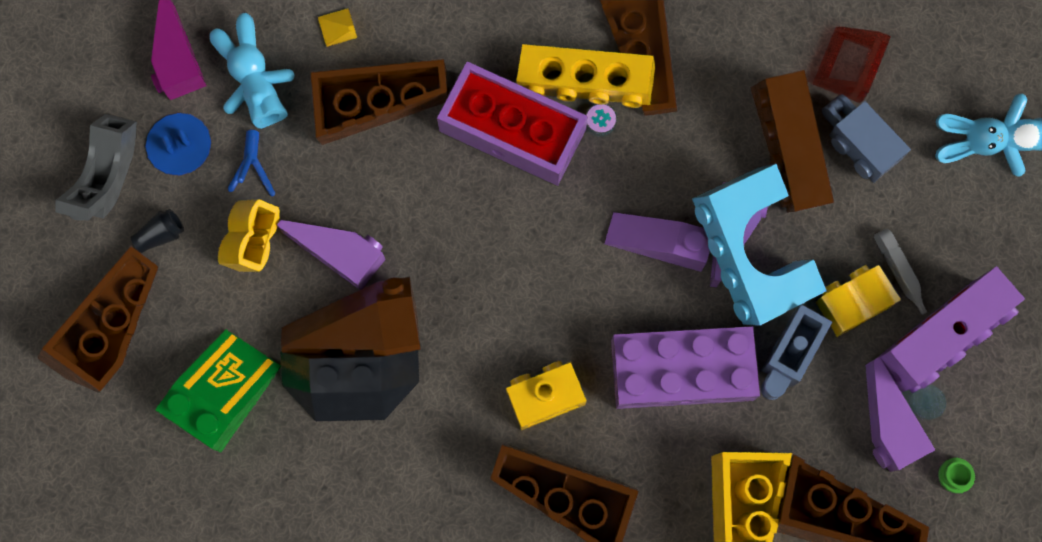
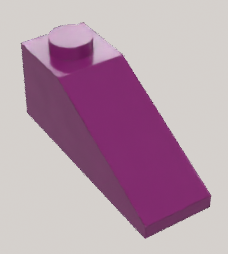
(173, 56)

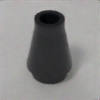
(157, 231)

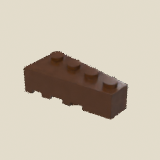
(793, 139)
(567, 494)
(829, 511)

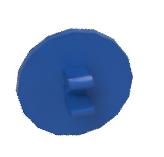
(178, 144)

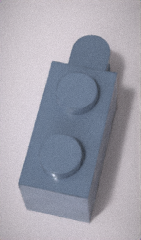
(864, 138)
(793, 351)

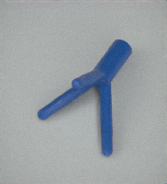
(250, 157)

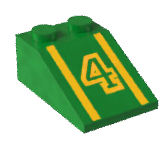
(219, 390)

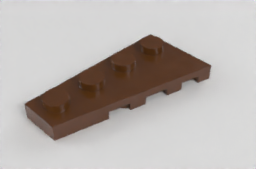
(642, 30)

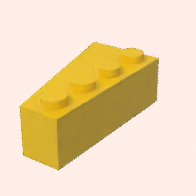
(747, 495)

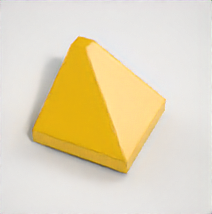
(337, 27)

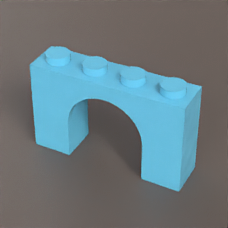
(724, 218)

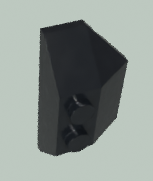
(349, 386)

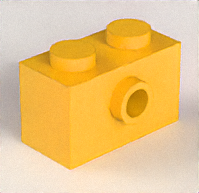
(545, 394)

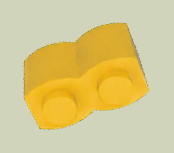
(247, 242)
(858, 299)

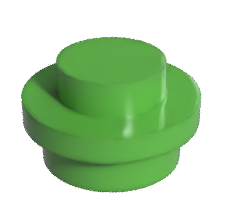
(956, 475)

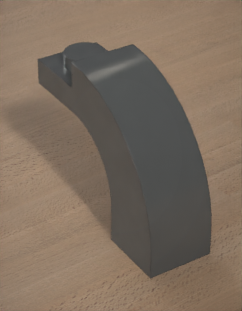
(105, 170)

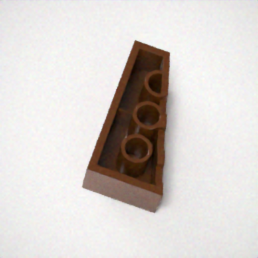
(374, 95)

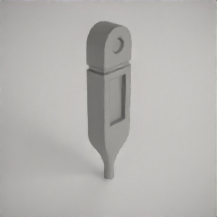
(900, 267)

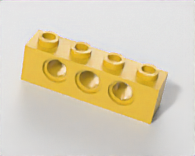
(572, 63)

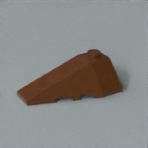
(371, 319)
(99, 331)

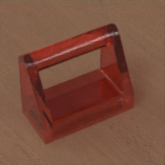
(858, 90)

